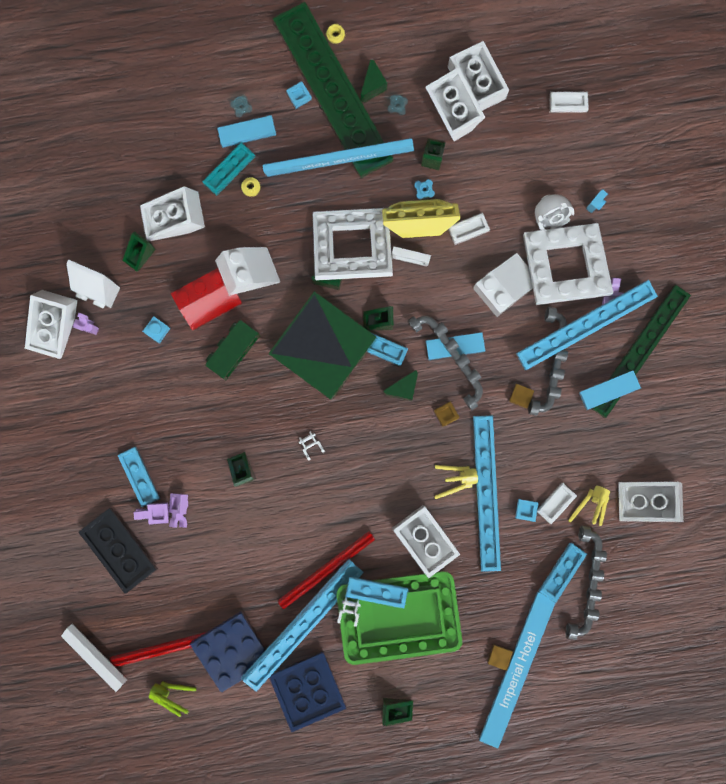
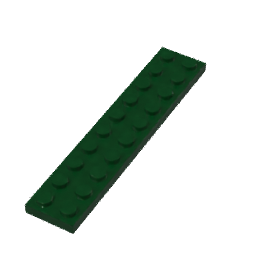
(330, 85)

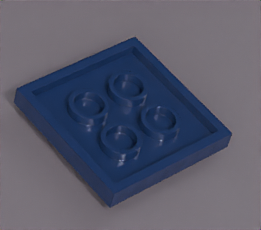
(228, 650)
(307, 691)

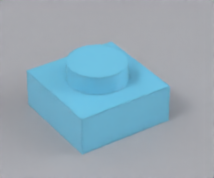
(299, 95)
(597, 202)
(156, 329)
(526, 510)

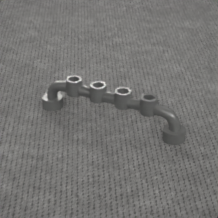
(461, 360)
(556, 373)
(592, 594)

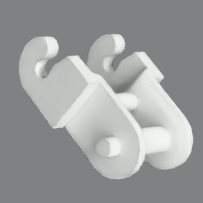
(310, 445)
(356, 605)

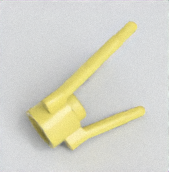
(468, 476)
(600, 497)

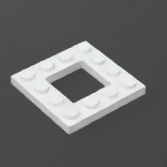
(589, 237)
(360, 267)

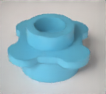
(424, 194)

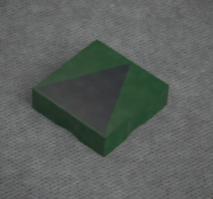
(323, 345)

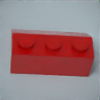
(204, 299)

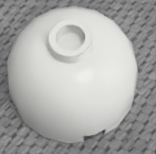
(553, 211)

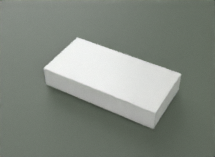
(568, 101)
(468, 229)
(410, 256)
(556, 503)

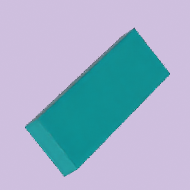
(228, 169)

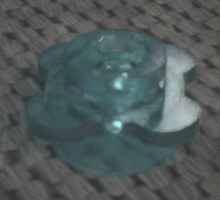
(397, 99)
(236, 105)

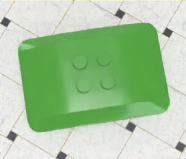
(422, 628)

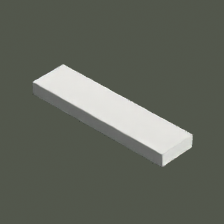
(93, 657)

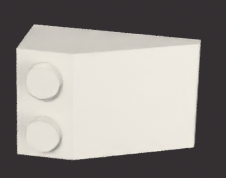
(172, 214)
(246, 269)
(91, 285)
(505, 285)
(49, 323)
(651, 501)
(426, 541)

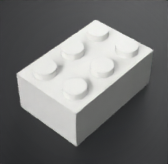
(480, 74)

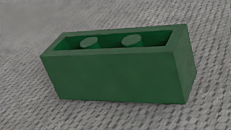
(232, 349)

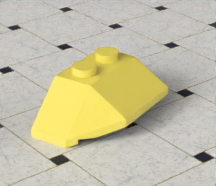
(420, 217)

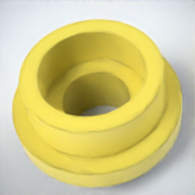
(335, 28)
(250, 192)

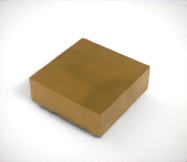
(521, 396)
(446, 414)
(500, 657)

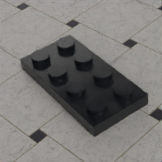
(118, 550)

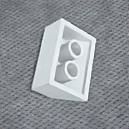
(455, 103)

